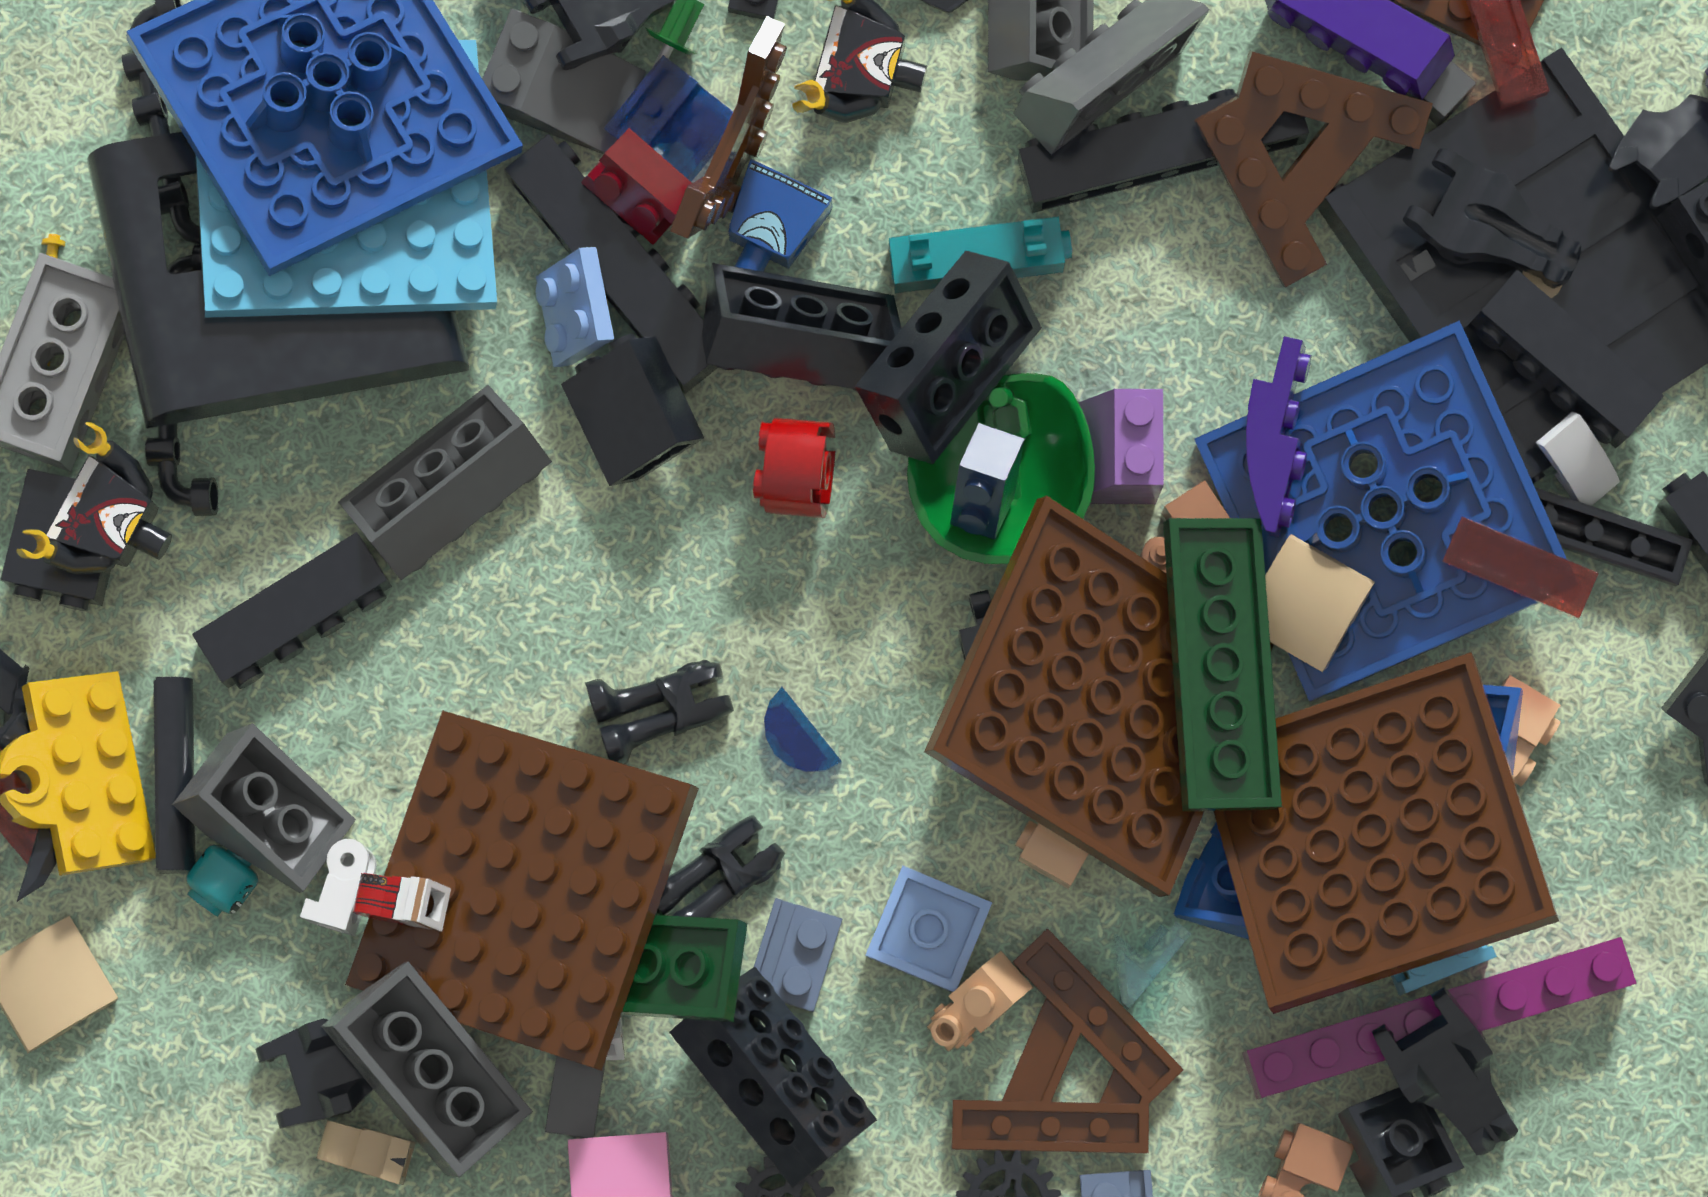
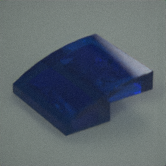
(674, 117)

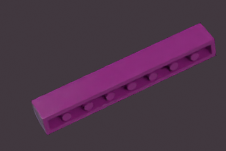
(1486, 1001)

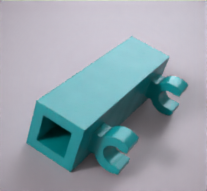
(1028, 245)

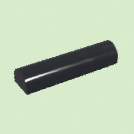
(1616, 539)
(173, 772)

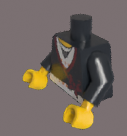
(859, 64)
(102, 515)

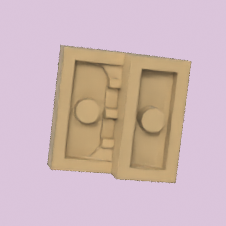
(1312, 601)
(51, 984)

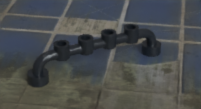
(152, 110)
(165, 449)

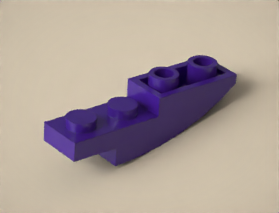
(1272, 456)

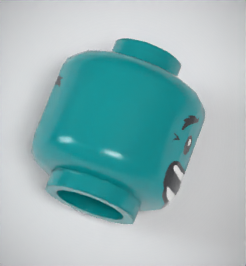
(221, 880)

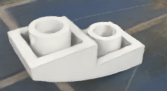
(1579, 460)

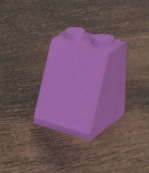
(1126, 445)

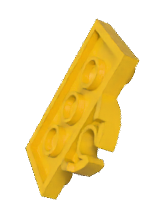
(80, 774)

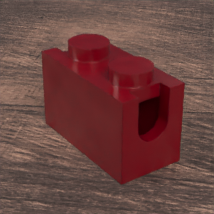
(638, 185)

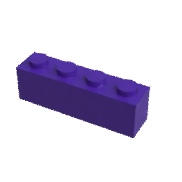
(1372, 38)

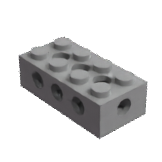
(38, 336)

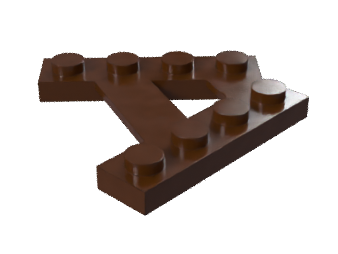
(744, 136)
(1279, 205)
(1072, 1007)

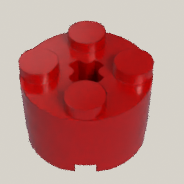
(795, 468)

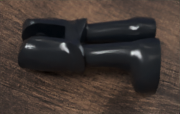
(673, 691)
(735, 875)

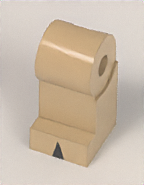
(366, 1151)

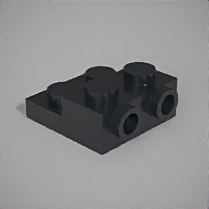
(1399, 1147)

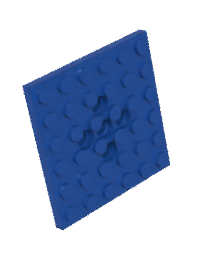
(296, 170)
(1421, 417)

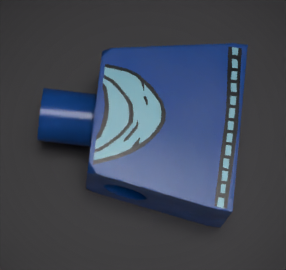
(775, 217)

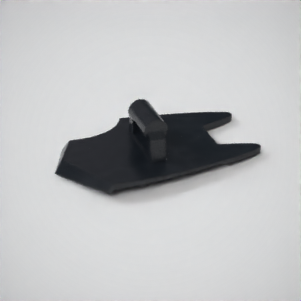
(1668, 148)

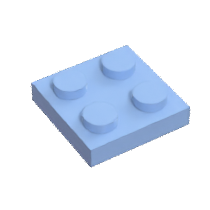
(574, 307)
(928, 929)

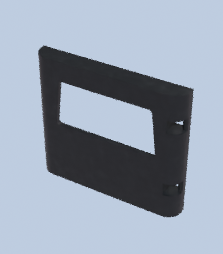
(229, 365)

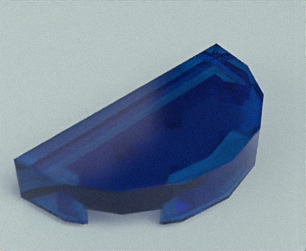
(795, 738)

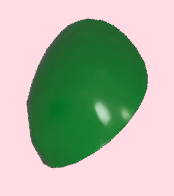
(1053, 463)

